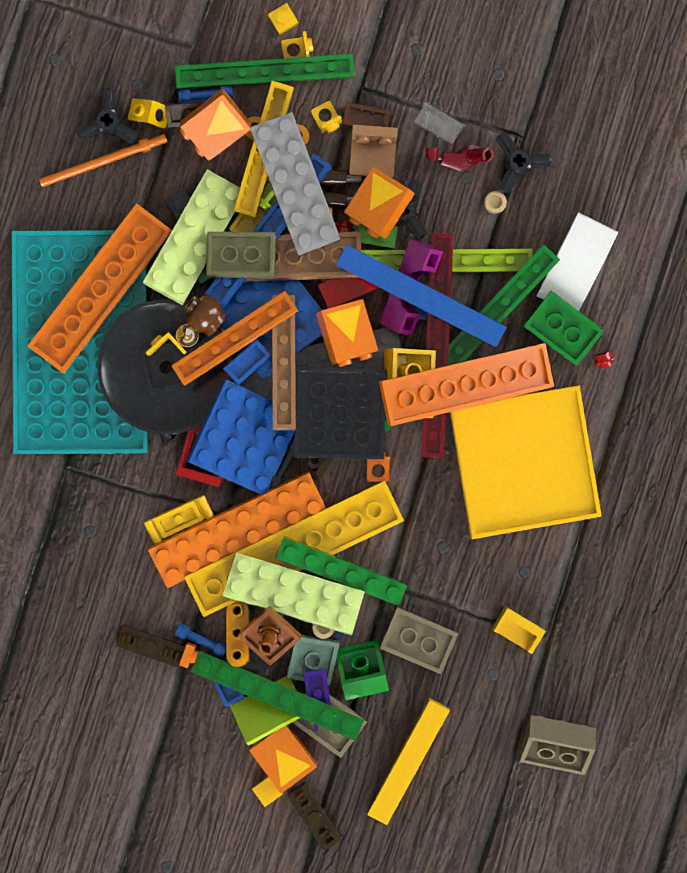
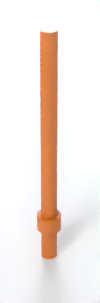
(143, 146)

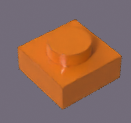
(189, 655)

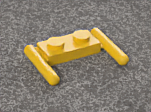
(178, 518)

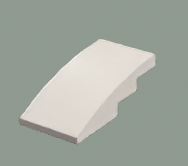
(580, 260)

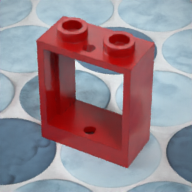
(191, 473)

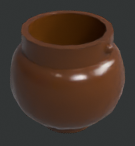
(204, 314)

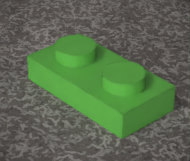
(368, 239)

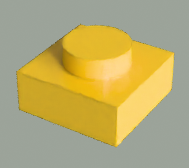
(283, 19)

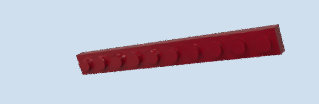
(438, 340)

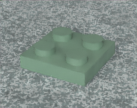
(312, 654)

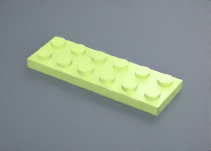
(186, 247)
(293, 593)

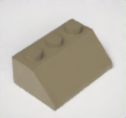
(558, 745)

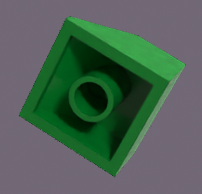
(361, 670)

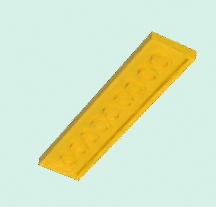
(328, 531)

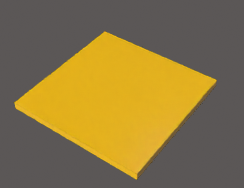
(525, 462)

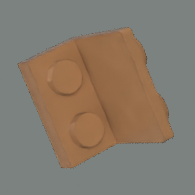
(372, 148)

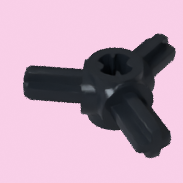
(116, 128)
(513, 170)
(411, 219)

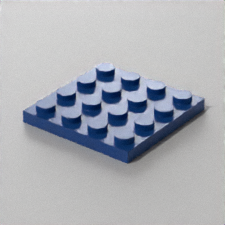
(255, 294)
(240, 439)

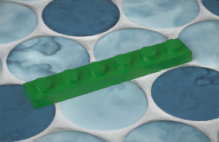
(341, 570)

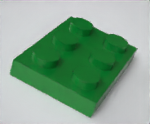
(563, 328)

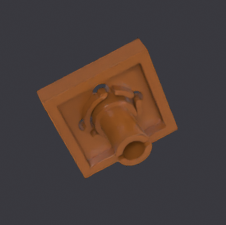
(264, 639)

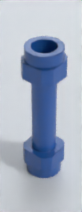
(186, 95)
(184, 631)

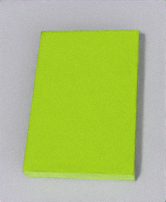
(261, 719)

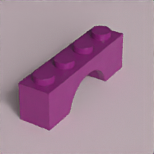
(417, 262)

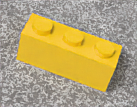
(407, 361)

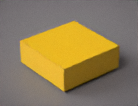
(266, 791)

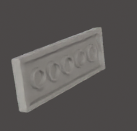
(295, 183)

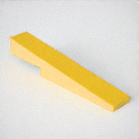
(255, 173)
(408, 760)

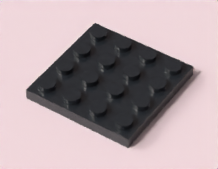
(339, 413)

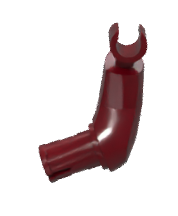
(463, 159)

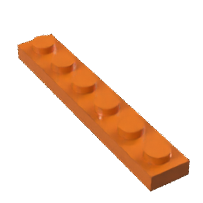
(234, 338)

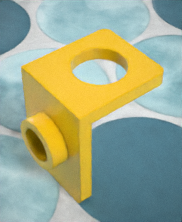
(303, 42)
(145, 110)
(332, 124)
(159, 341)

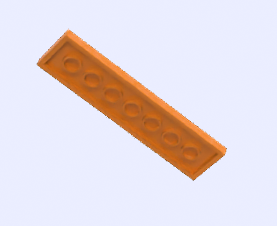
(100, 288)
(466, 384)
(236, 528)

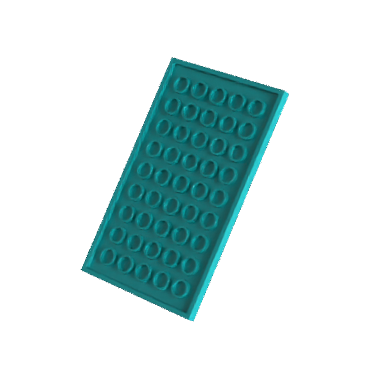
(54, 408)

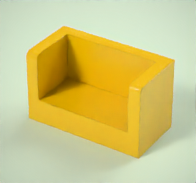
(518, 629)

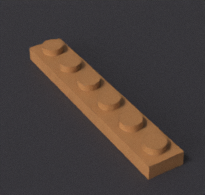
(284, 373)

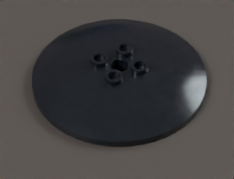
(134, 380)

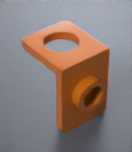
(385, 463)

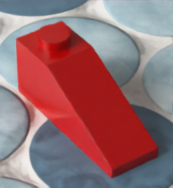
(344, 290)

